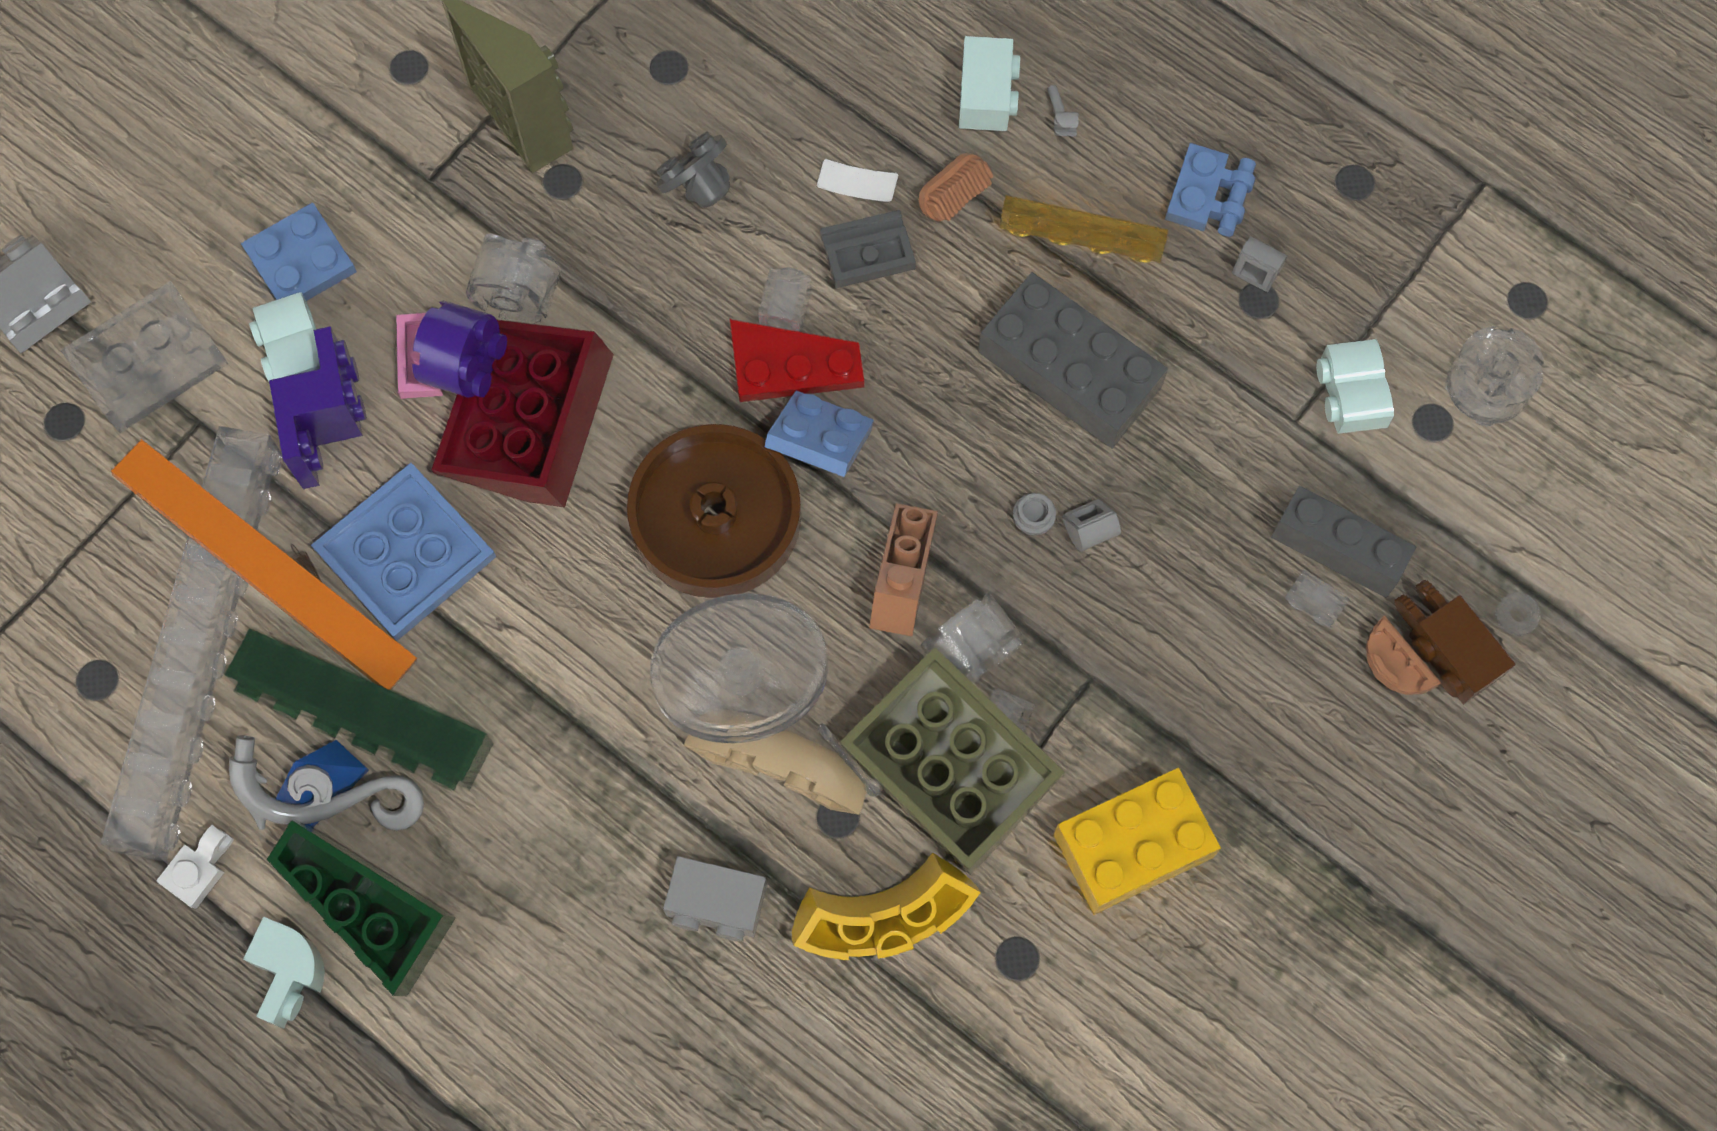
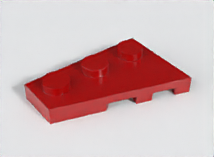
(782, 361)

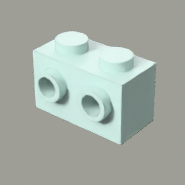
(986, 83)

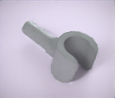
(1064, 122)

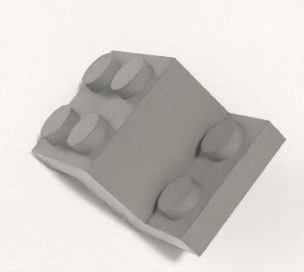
(34, 293)

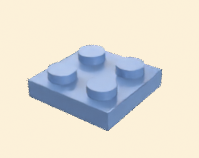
(299, 255)
(819, 433)

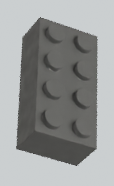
(1072, 360)

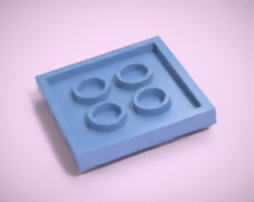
(403, 551)

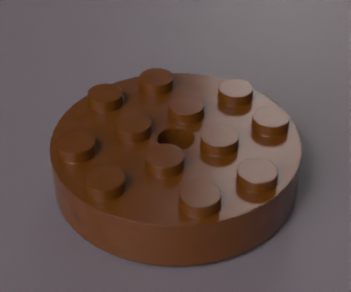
(723, 551)

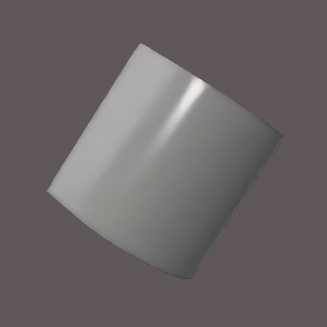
(1259, 264)
(1091, 524)

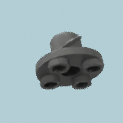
(697, 172)

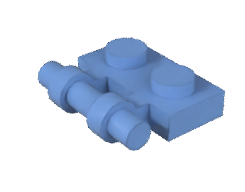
(1197, 187)

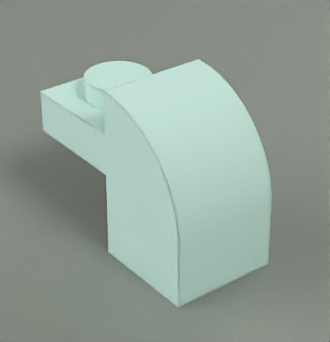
(293, 962)

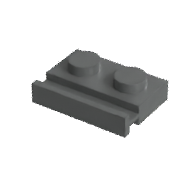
(868, 249)

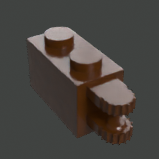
(1454, 643)

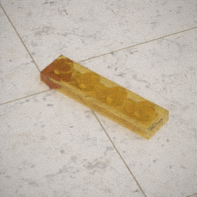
(1082, 228)

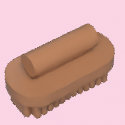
(954, 187)

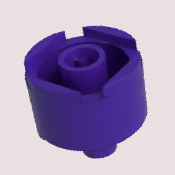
(458, 349)

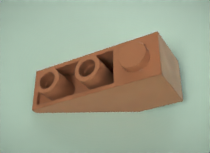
(903, 570)

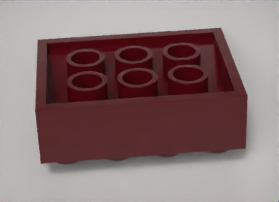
(534, 418)

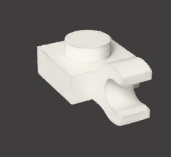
(193, 872)

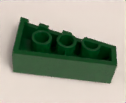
(372, 912)

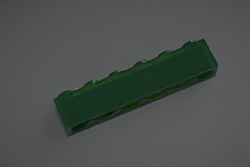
(359, 710)

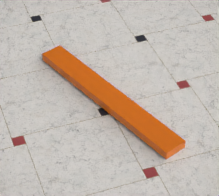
(263, 566)

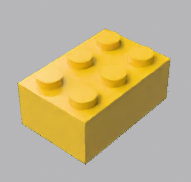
(1136, 841)

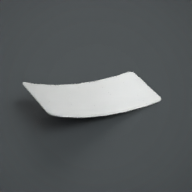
(857, 181)

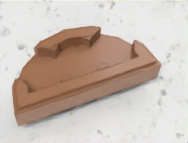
(1396, 662)

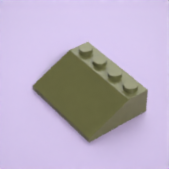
(512, 83)
(952, 760)

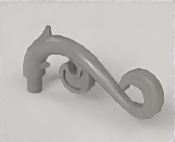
(262, 807)

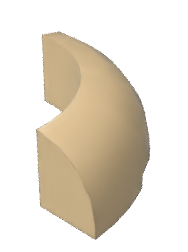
(793, 759)

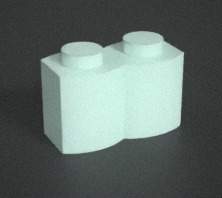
(287, 335)
(1356, 386)

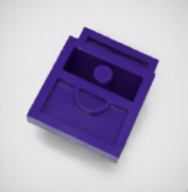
(317, 408)

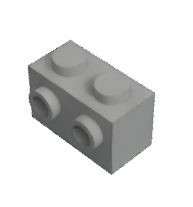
(715, 899)

